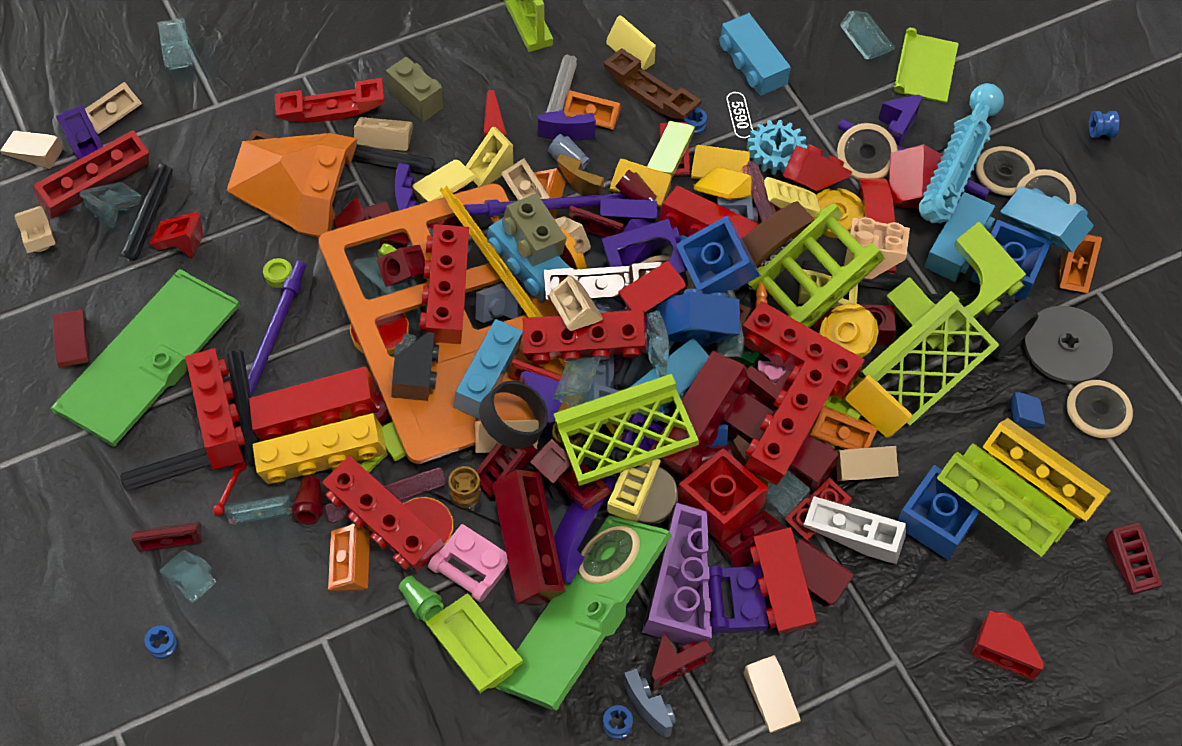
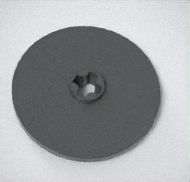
(1088, 336)

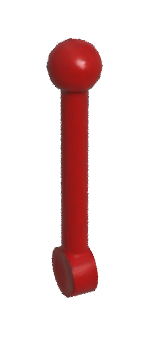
(219, 509)

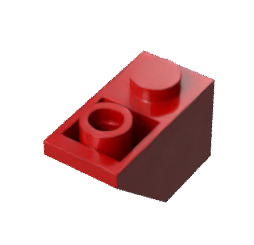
(813, 170)

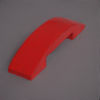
(330, 106)
(877, 202)

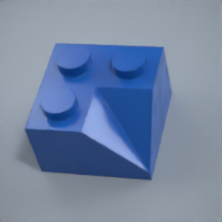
(1024, 248)
(718, 258)
(700, 317)
(938, 515)

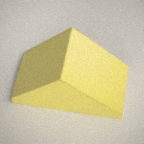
(491, 158)

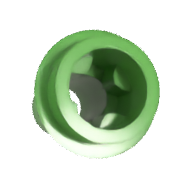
(420, 598)

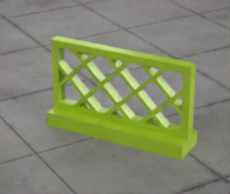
(530, 22)
(917, 334)
(611, 410)

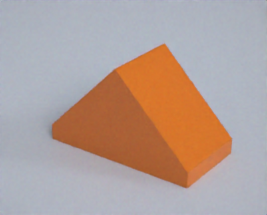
(1079, 266)

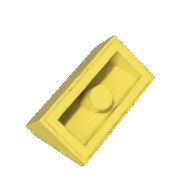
(633, 41)
(453, 175)

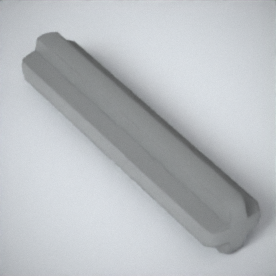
(562, 83)

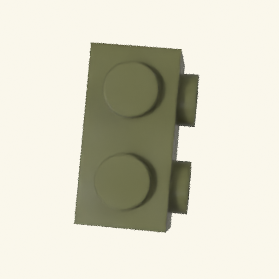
(414, 89)
(534, 230)

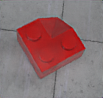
(724, 491)

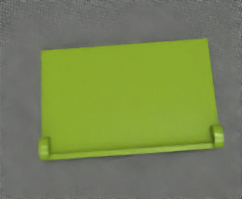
(926, 66)

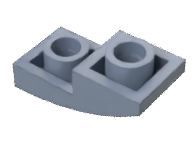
(652, 710)

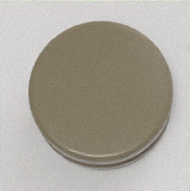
(660, 499)

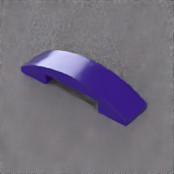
(572, 531)

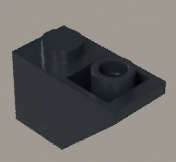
(413, 371)

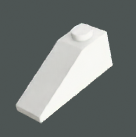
(857, 529)

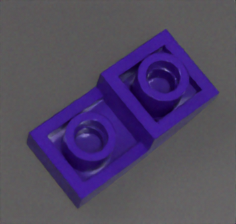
(555, 123)
(403, 187)

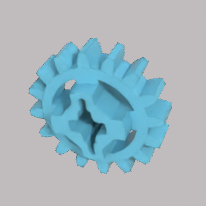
(764, 141)

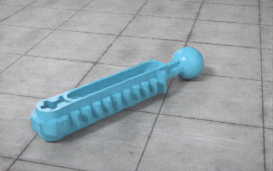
(961, 155)

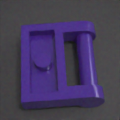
(746, 600)

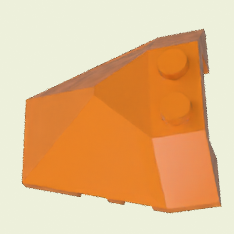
(293, 178)

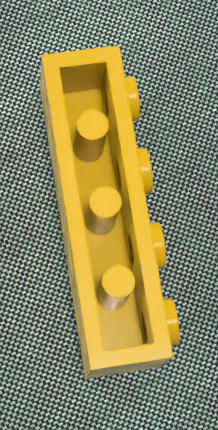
(319, 448)
(1046, 469)

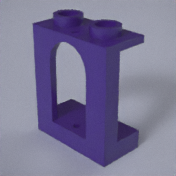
(632, 237)

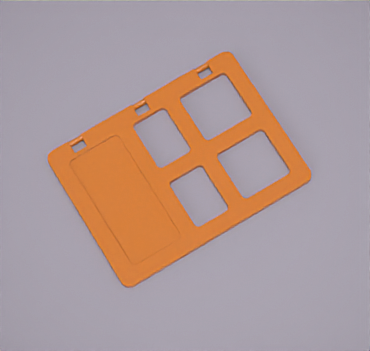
(430, 426)

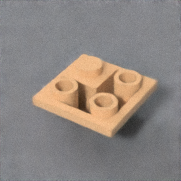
(888, 238)

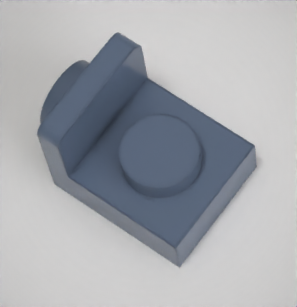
(741, 206)
(496, 303)

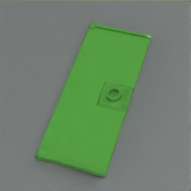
(145, 358)
(578, 623)

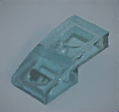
(175, 44)
(658, 343)

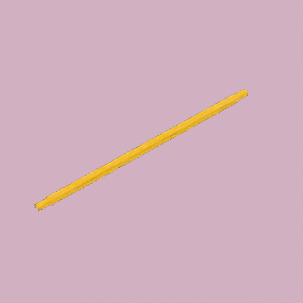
(499, 266)

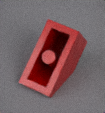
(1007, 645)

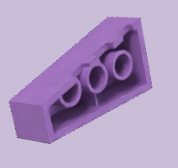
(680, 589)

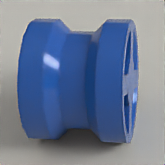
(1104, 124)

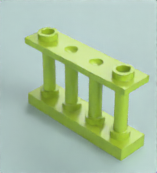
(842, 278)
(1006, 499)

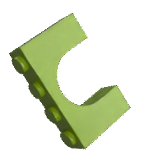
(996, 274)

